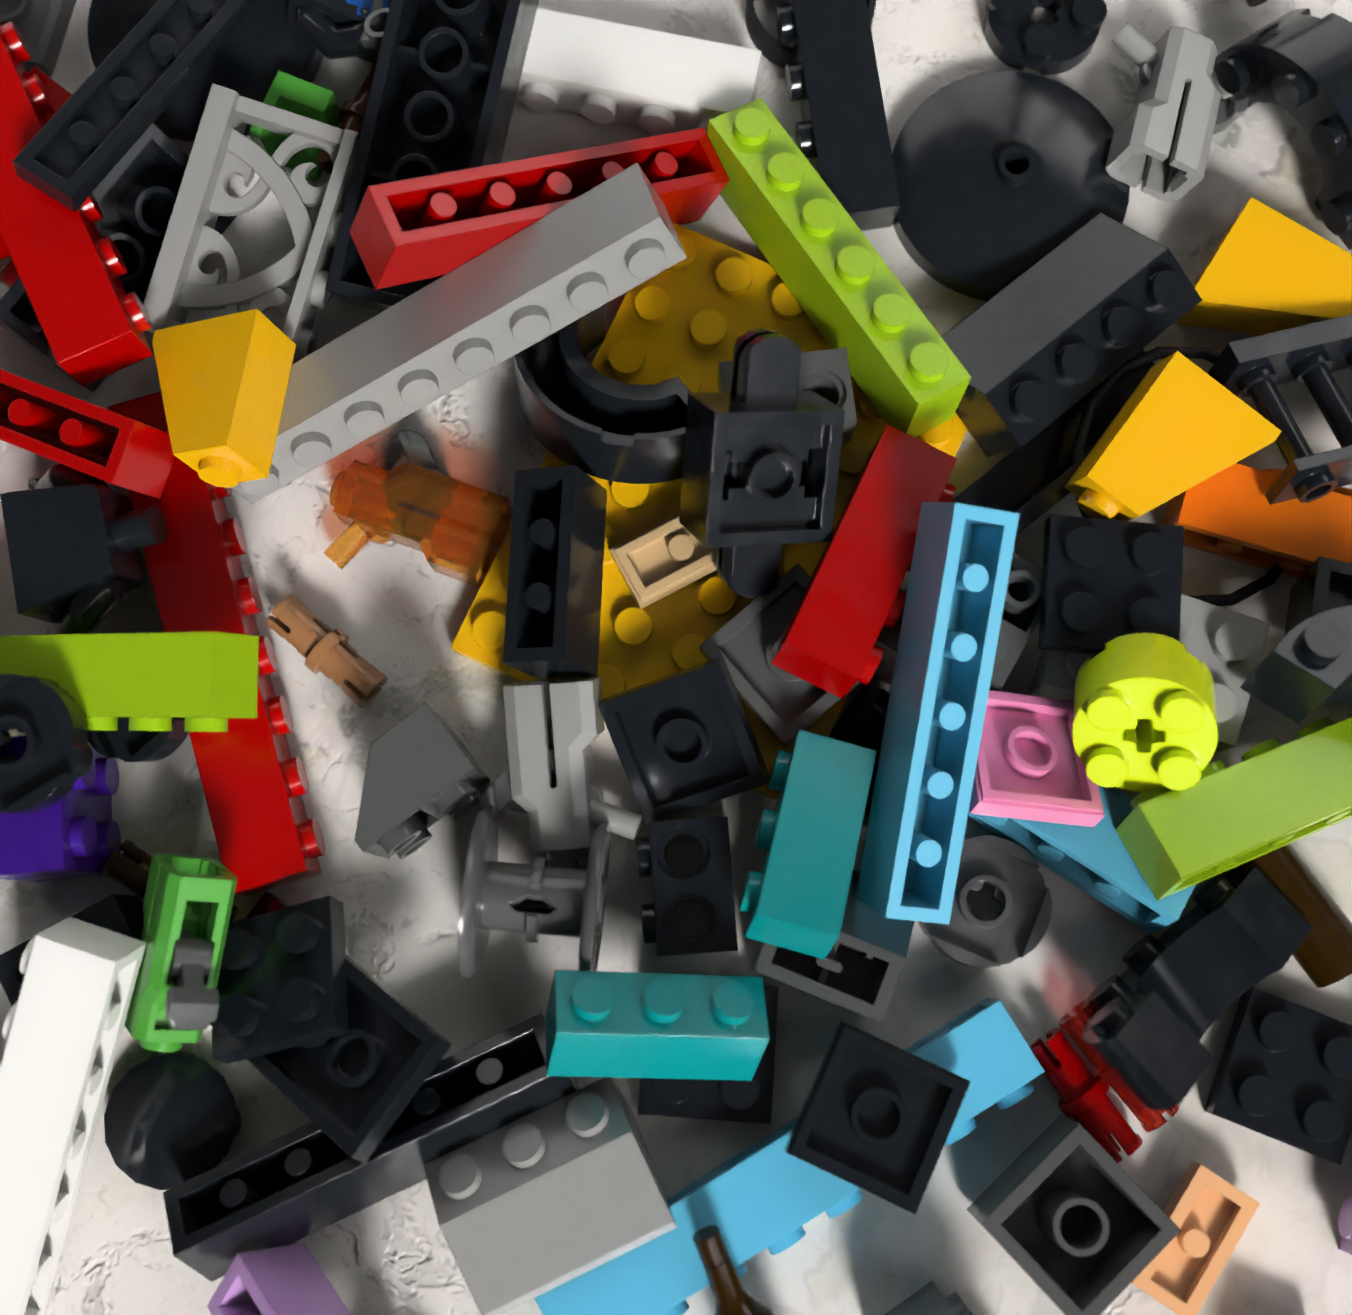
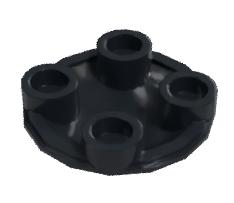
(170, 1120)

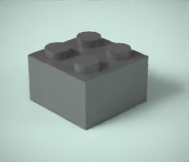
(1073, 1219)

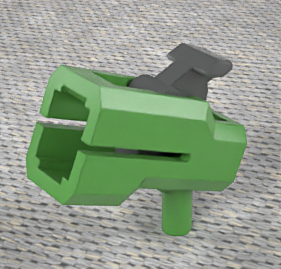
(185, 935)

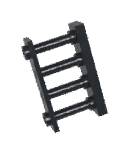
(1303, 356)

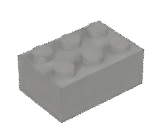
(1220, 637)

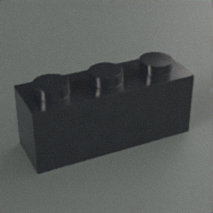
(555, 573)

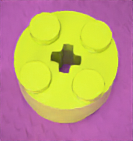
(1144, 714)

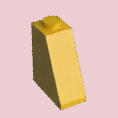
(1271, 276)
(224, 393)
(1167, 440)

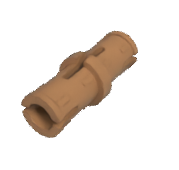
(326, 650)

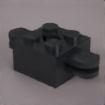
(787, 470)

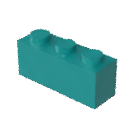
(808, 844)
(655, 1025)

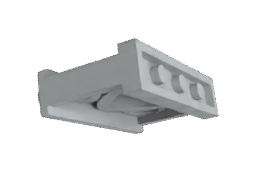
(217, 155)

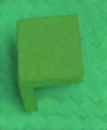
(302, 99)

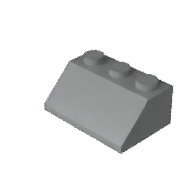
(548, 1197)

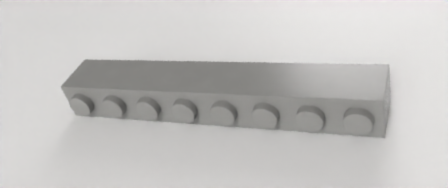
(470, 322)

